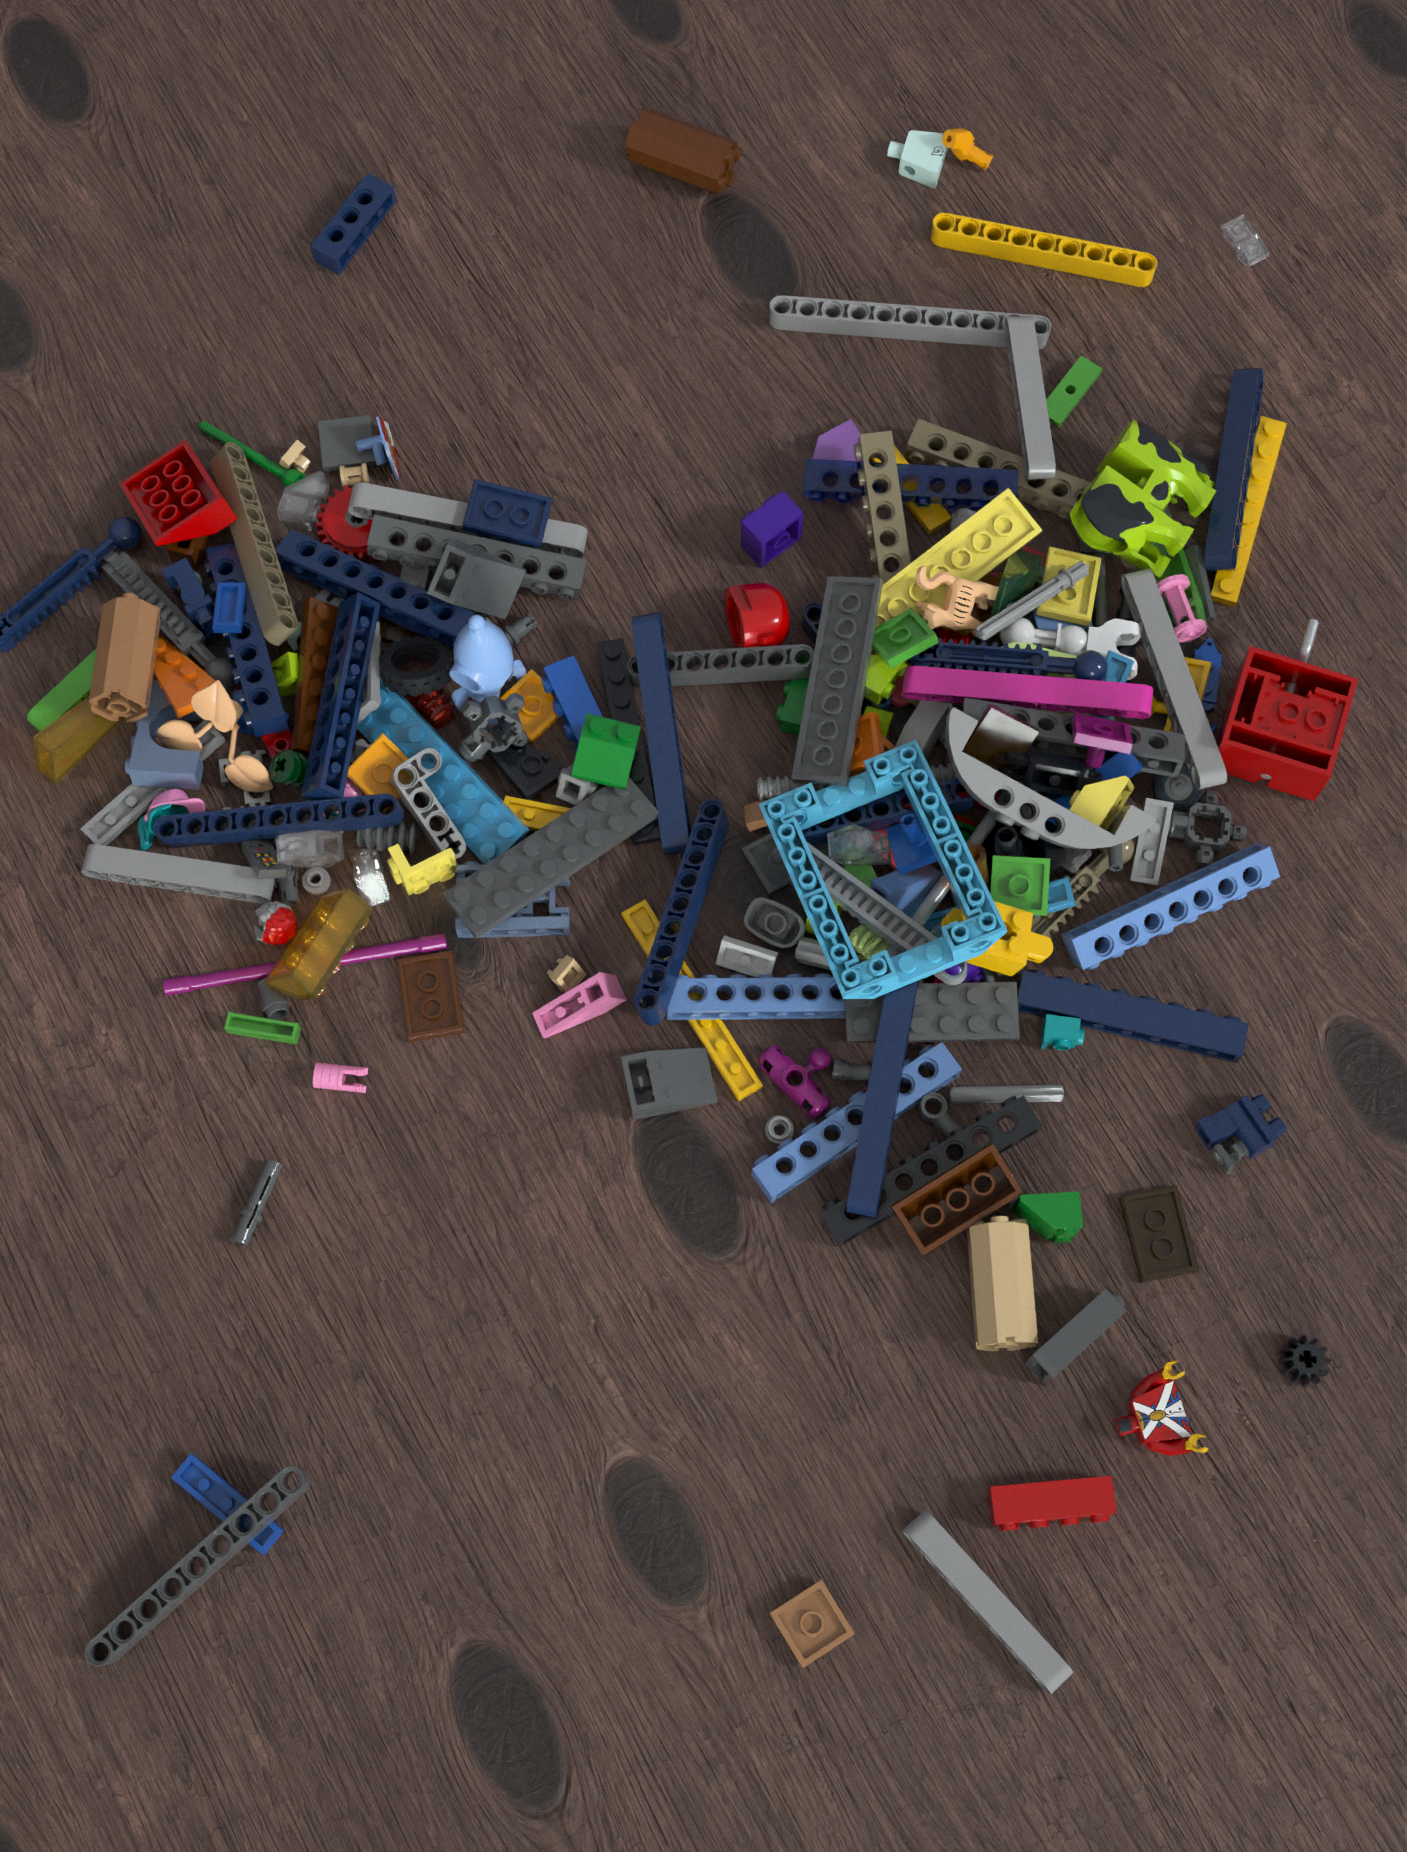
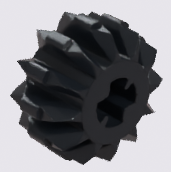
(1310, 1352)

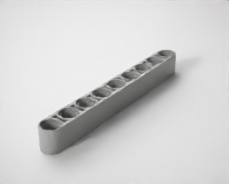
(449, 515)
(1174, 678)

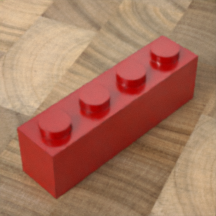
(1051, 1501)

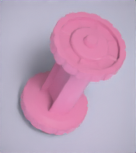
(1173, 590)

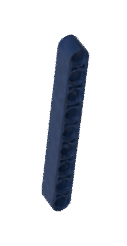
(1234, 470)
(662, 732)
(266, 816)
(686, 895)
(881, 1101)

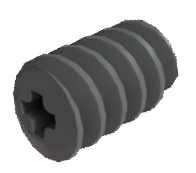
(389, 837)

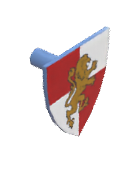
(376, 443)

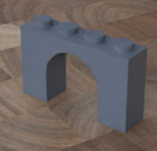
(157, 765)

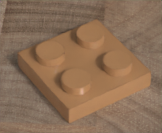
(812, 1623)

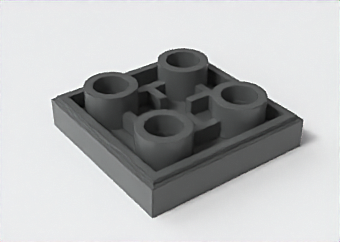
(339, 442)

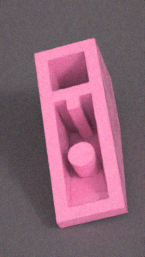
(580, 1004)

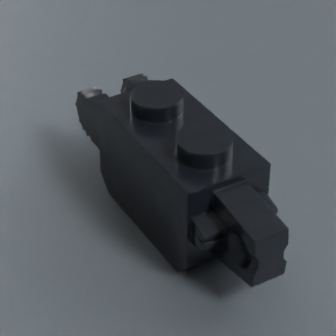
(1050, 772)

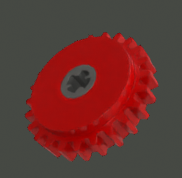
(341, 529)

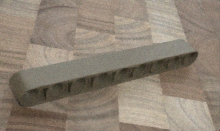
(254, 545)

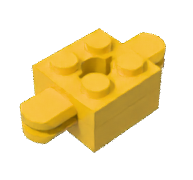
(1014, 947)

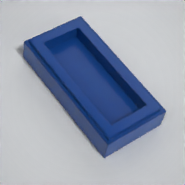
(229, 607)

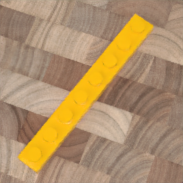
(1266, 449)

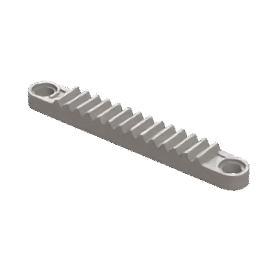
(876, 912)

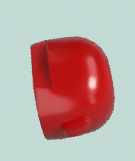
(756, 615)

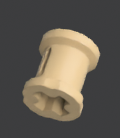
(352, 471)

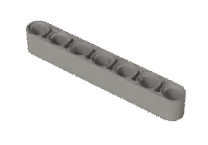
(1030, 398)
(176, 873)
(988, 1602)

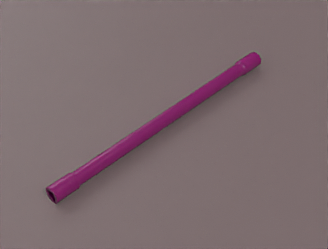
(189, 983)

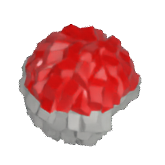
(277, 923)

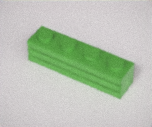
(262, 1028)

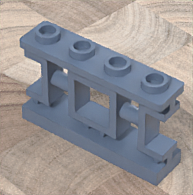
(522, 922)

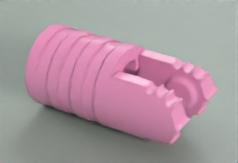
(333, 1077)

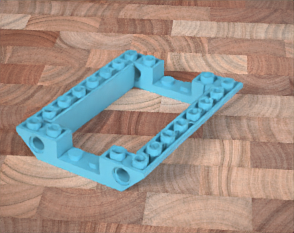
(885, 774)

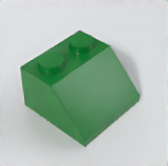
(605, 751)
(1051, 1214)

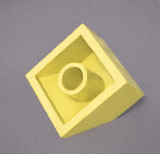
(1101, 800)

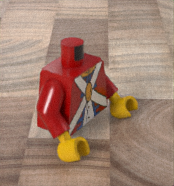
(1159, 1416)

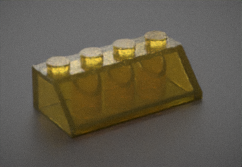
(320, 945)

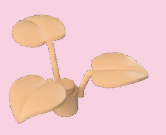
(216, 706)

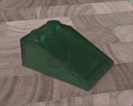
(1018, 579)

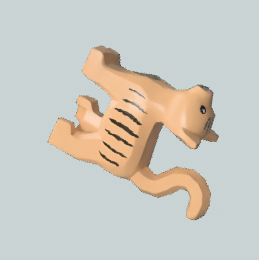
(958, 600)

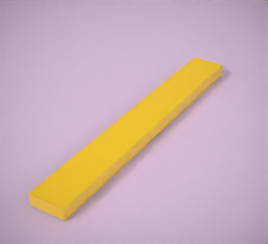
(711, 1033)

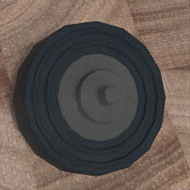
(1177, 789)

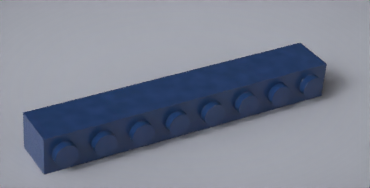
(1133, 1016)

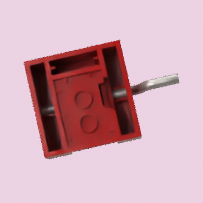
(1285, 720)

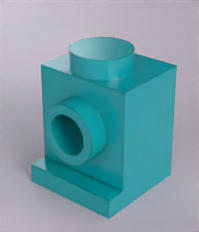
(1061, 1032)

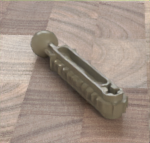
(1083, 885)

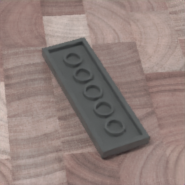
(944, 1014)

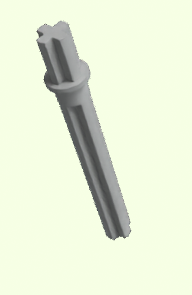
(1064, 580)

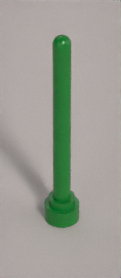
(287, 476)

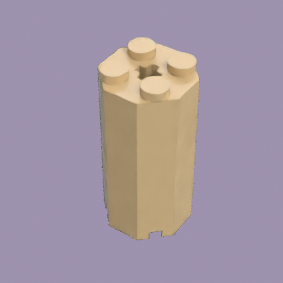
(1002, 1284)

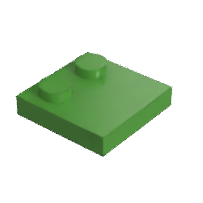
(902, 638)
(1021, 883)

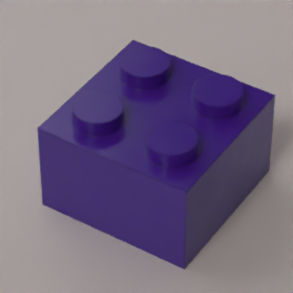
(771, 528)

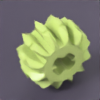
(866, 942)

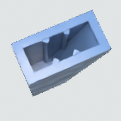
(907, 890)

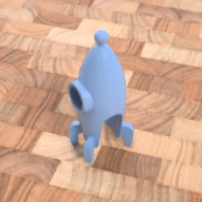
(482, 662)

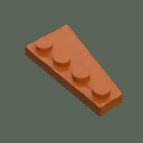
(178, 677)

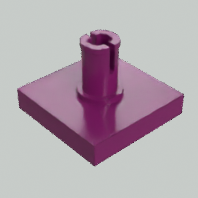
(1100, 736)

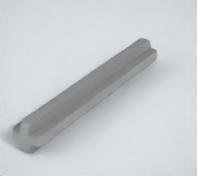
(998, 1094)

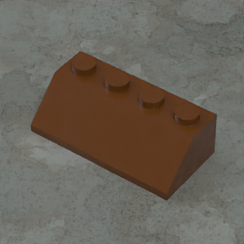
(957, 1199)

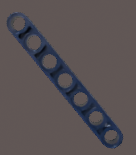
(893, 805)

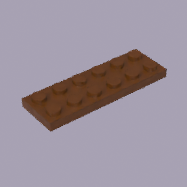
(315, 646)

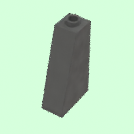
(1076, 1336)

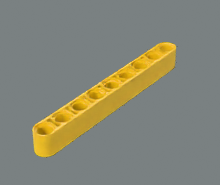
(1000, 242)

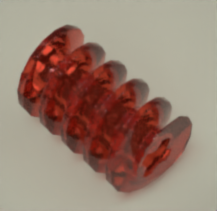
(434, 708)

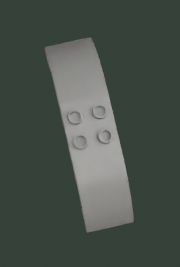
(1071, 829)

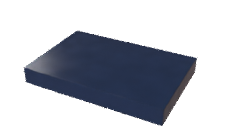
(507, 513)

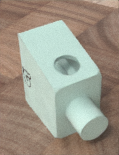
(920, 156)

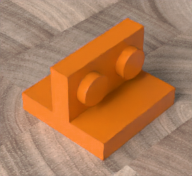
(868, 742)

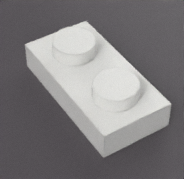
(745, 957)

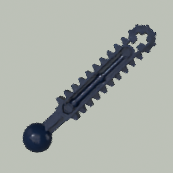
(64, 583)
(1027, 661)

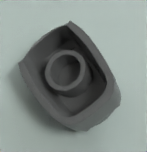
(774, 922)

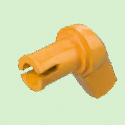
(964, 148)

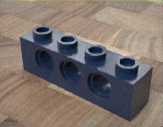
(351, 236)

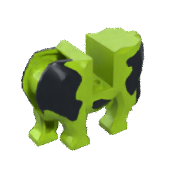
(1129, 496)

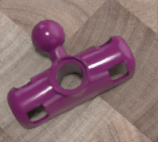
(786, 1068)

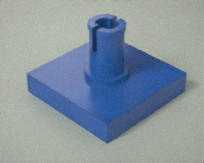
(909, 845)

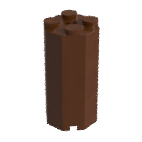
(682, 150)

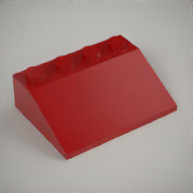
(177, 498)

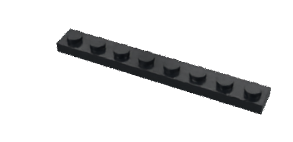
(624, 709)

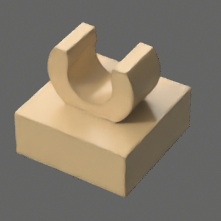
(294, 458)
(567, 974)

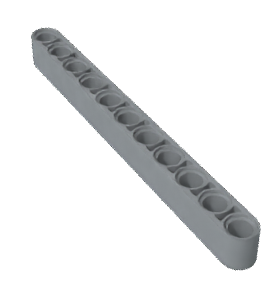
(896, 318)

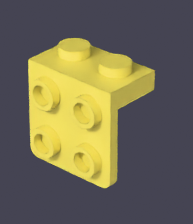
(422, 875)

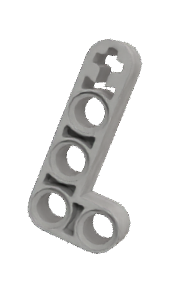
(432, 807)

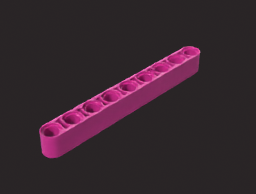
(1029, 691)

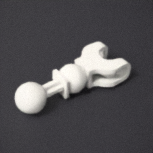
(1075, 640)

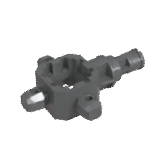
(479, 740)
(1183, 823)

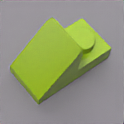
(286, 673)

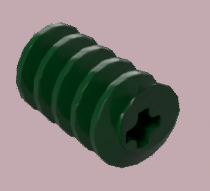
(289, 768)

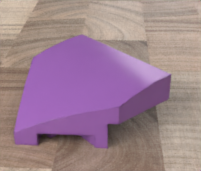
(838, 443)

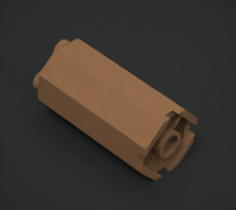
(125, 658)

